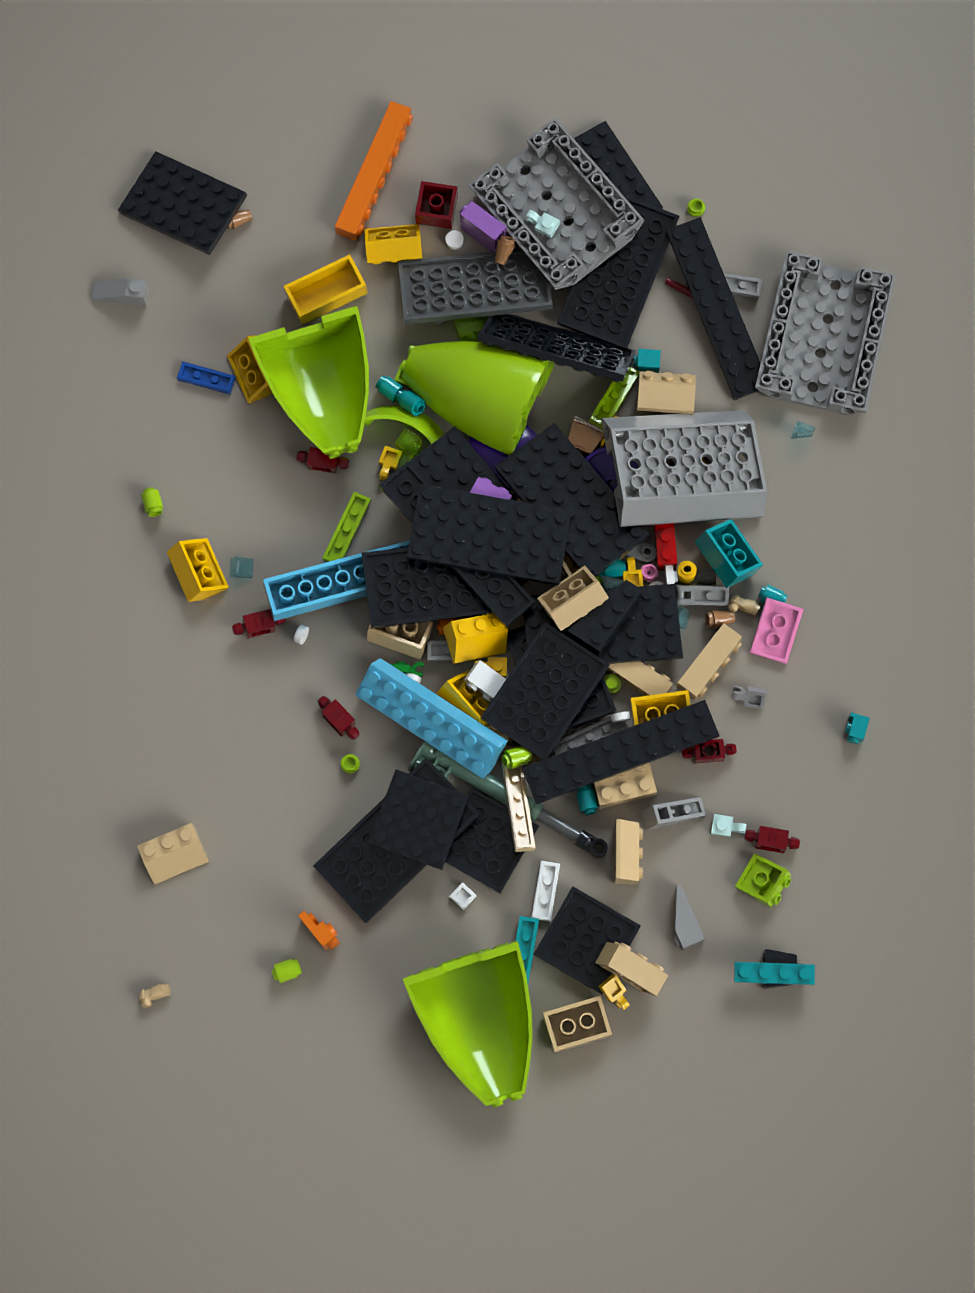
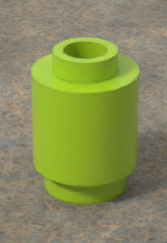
(152, 502)
(516, 757)
(286, 970)

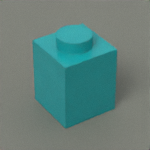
(647, 360)

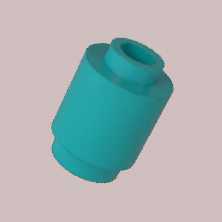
(389, 388)
(411, 402)
(615, 569)
(772, 593)
(587, 800)

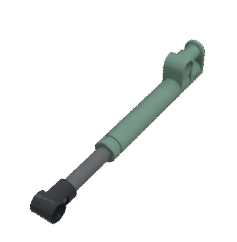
(496, 789)

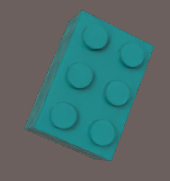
(728, 553)

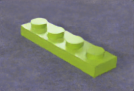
(614, 398)
(347, 527)

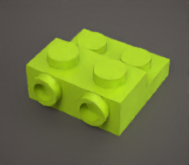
(764, 880)

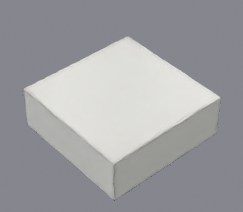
(463, 896)

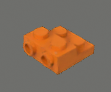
(323, 933)

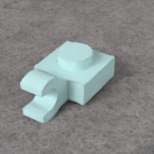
(544, 224)
(724, 825)

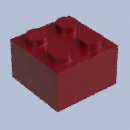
(436, 205)

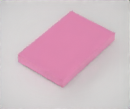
(776, 630)

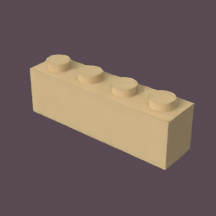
(709, 661)
(641, 677)

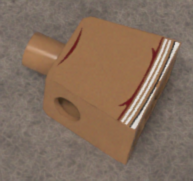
(585, 436)

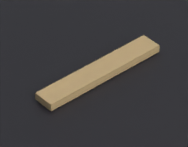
(518, 806)

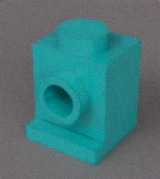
(856, 728)

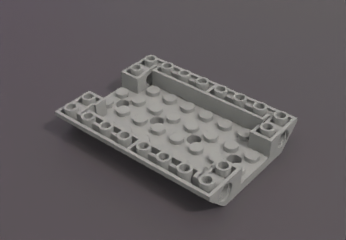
(578, 193)
(849, 342)
(690, 488)

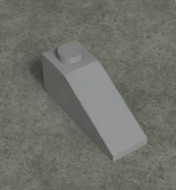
(121, 291)
(672, 813)
(686, 927)

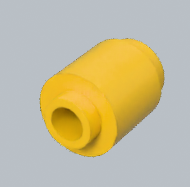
(683, 576)

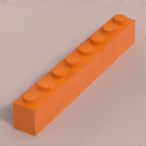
(373, 171)

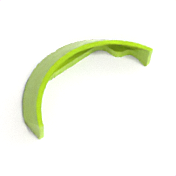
(420, 422)

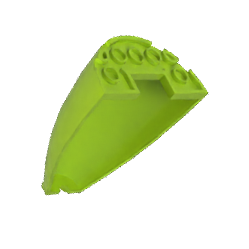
(320, 378)
(478, 388)
(479, 1019)

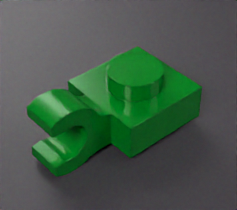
(403, 667)

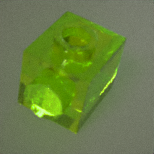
(468, 328)
(408, 443)

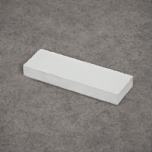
(545, 891)

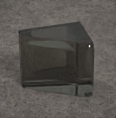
(705, 577)

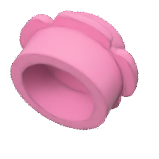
(651, 568)

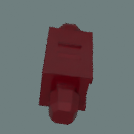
(319, 461)
(256, 624)
(338, 717)
(729, 749)
(772, 839)

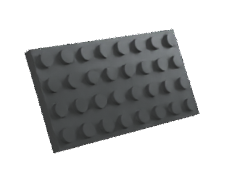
(471, 287)

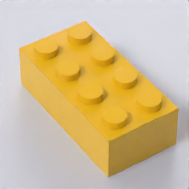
(325, 289)

